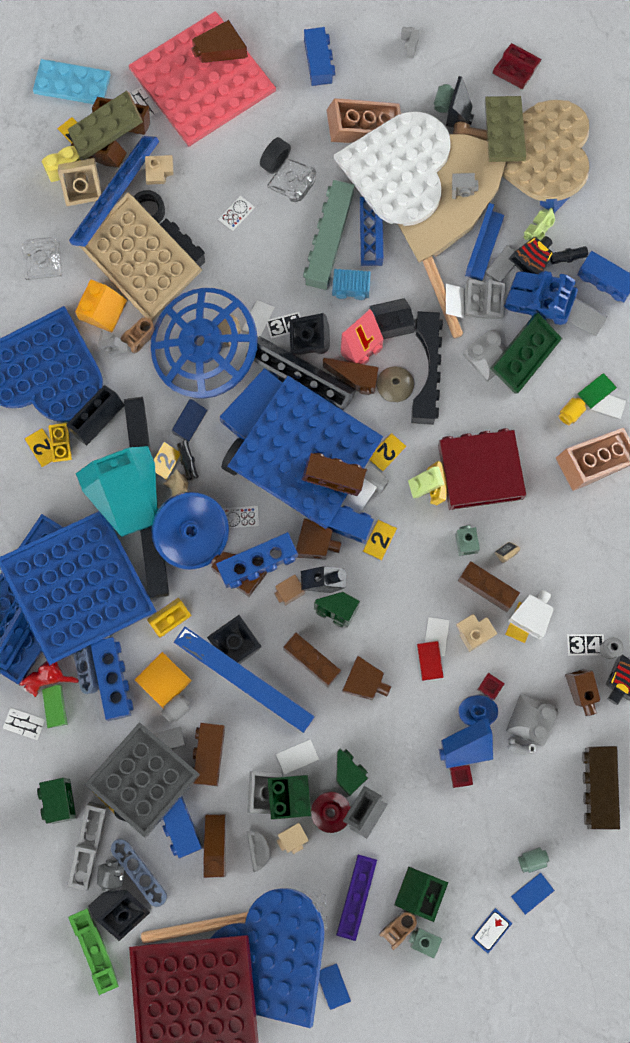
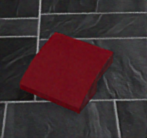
(517, 66)

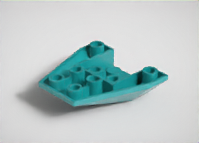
(122, 488)

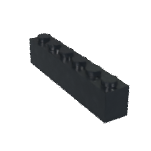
(287, 364)

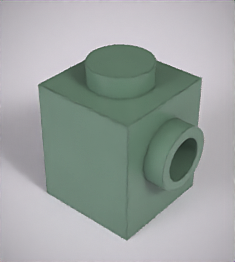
(467, 540)
(425, 942)

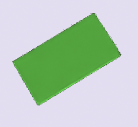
(54, 706)

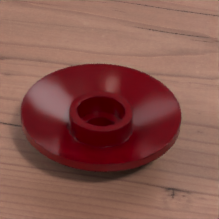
(319, 810)

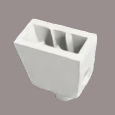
(533, 615)

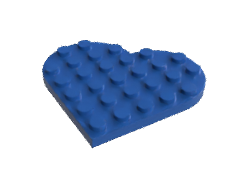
(48, 368)
(284, 954)

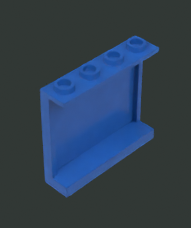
(250, 404)

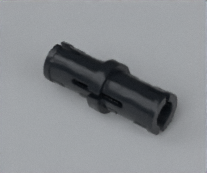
(569, 255)
(187, 460)

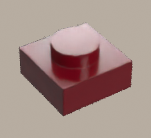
(490, 686)
(461, 776)

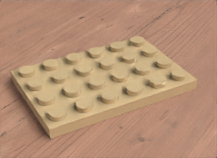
(141, 257)

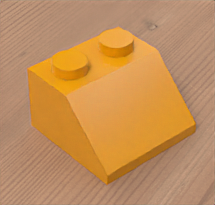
(100, 306)

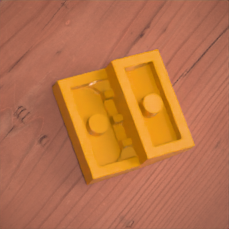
(162, 679)

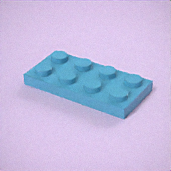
(71, 81)

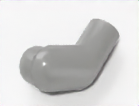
(520, 749)

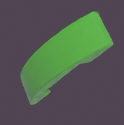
(94, 951)

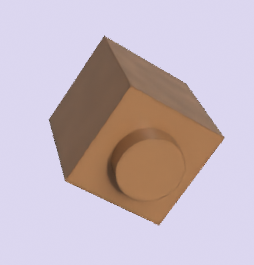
(289, 590)

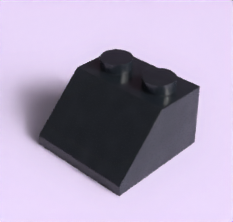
(394, 318)

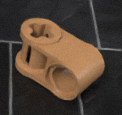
(136, 337)
(398, 930)

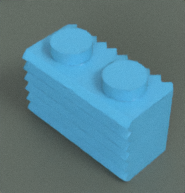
(351, 284)

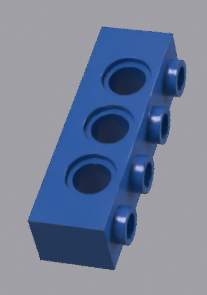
(281, 543)
(99, 651)

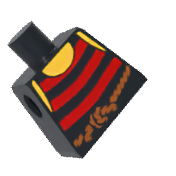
(533, 255)
(619, 680)

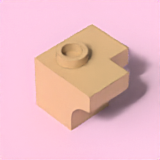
(158, 168)
(474, 632)

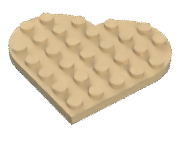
(554, 152)

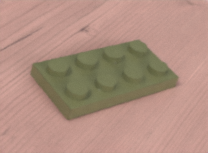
(105, 125)
(505, 128)

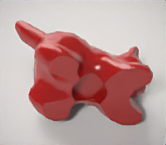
(45, 676)

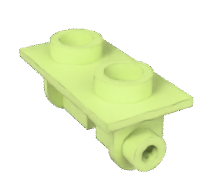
(544, 220)

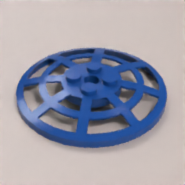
(209, 349)

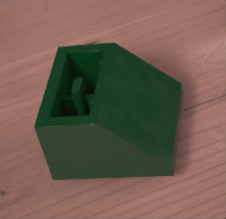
(338, 607)
(348, 774)
(289, 797)
(421, 894)

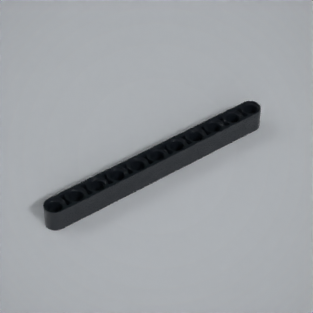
(154, 563)

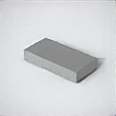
(501, 266)

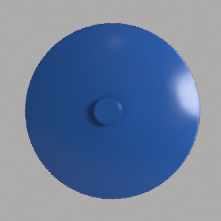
(190, 530)

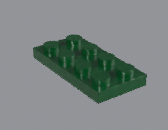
(526, 353)

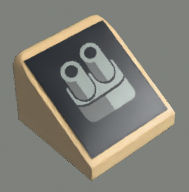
(507, 551)

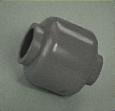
(110, 876)

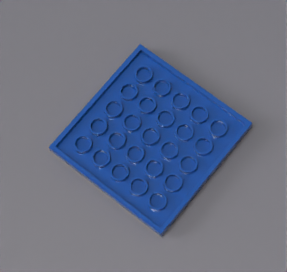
(284, 437)
(75, 587)

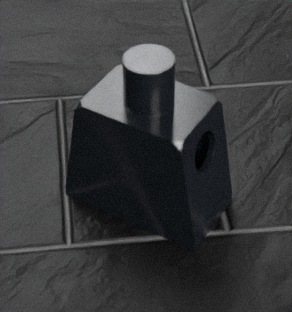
(331, 580)

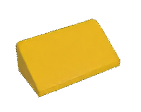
(169, 617)

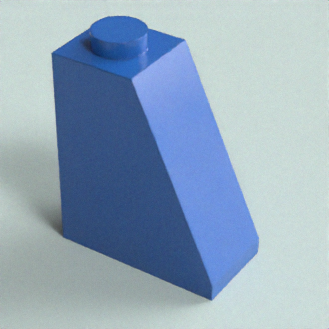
(468, 745)

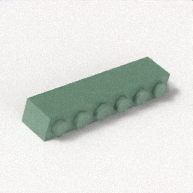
(329, 234)

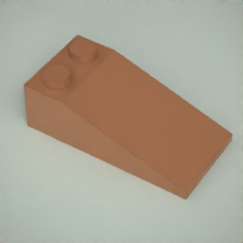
(356, 118)
(595, 458)

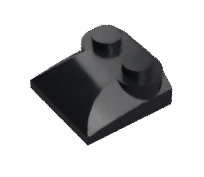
(309, 334)
(235, 640)

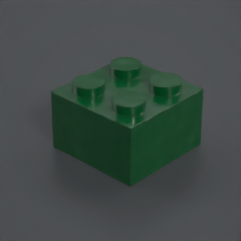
(57, 801)

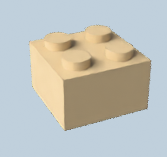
(79, 181)

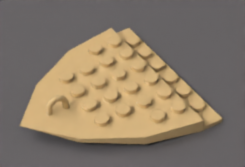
(459, 215)

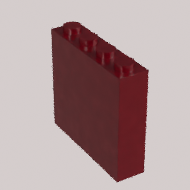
(482, 469)

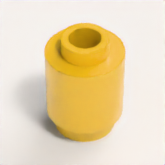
(572, 411)

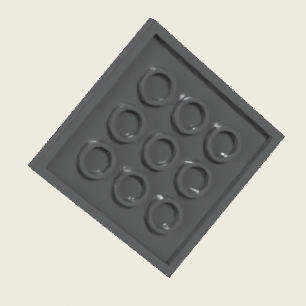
(142, 779)

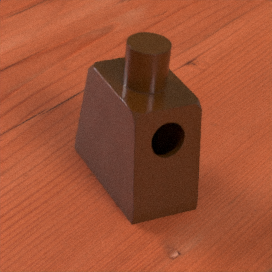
(315, 541)
(365, 681)
(584, 682)

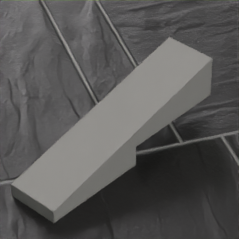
(87, 845)

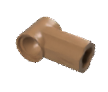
(464, 129)

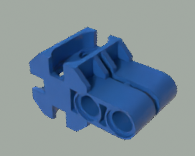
(536, 292)

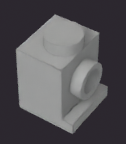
(464, 184)

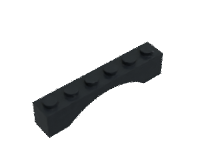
(427, 331)

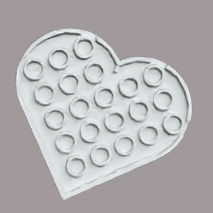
(399, 167)

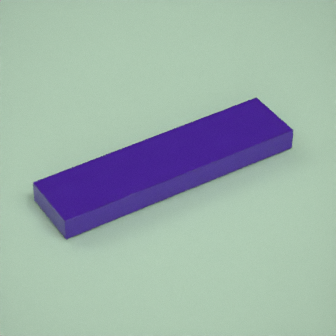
(356, 897)

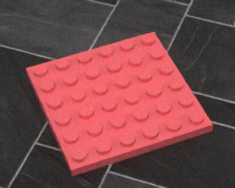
(199, 94)

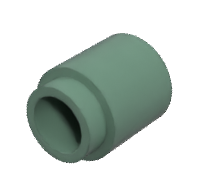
(443, 98)
(533, 860)

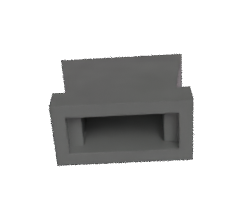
(365, 812)

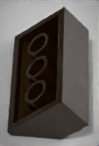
(601, 788)

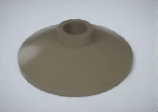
(394, 392)

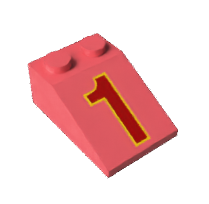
(362, 339)

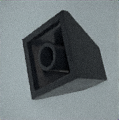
(460, 105)
(118, 912)

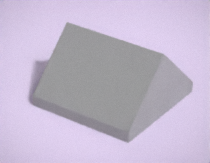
(258, 792)

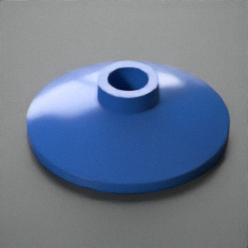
(478, 708)

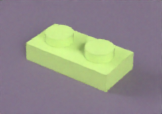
(426, 482)

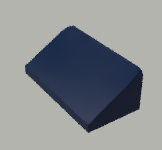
(189, 420)

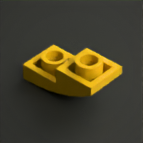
(60, 442)
(439, 494)

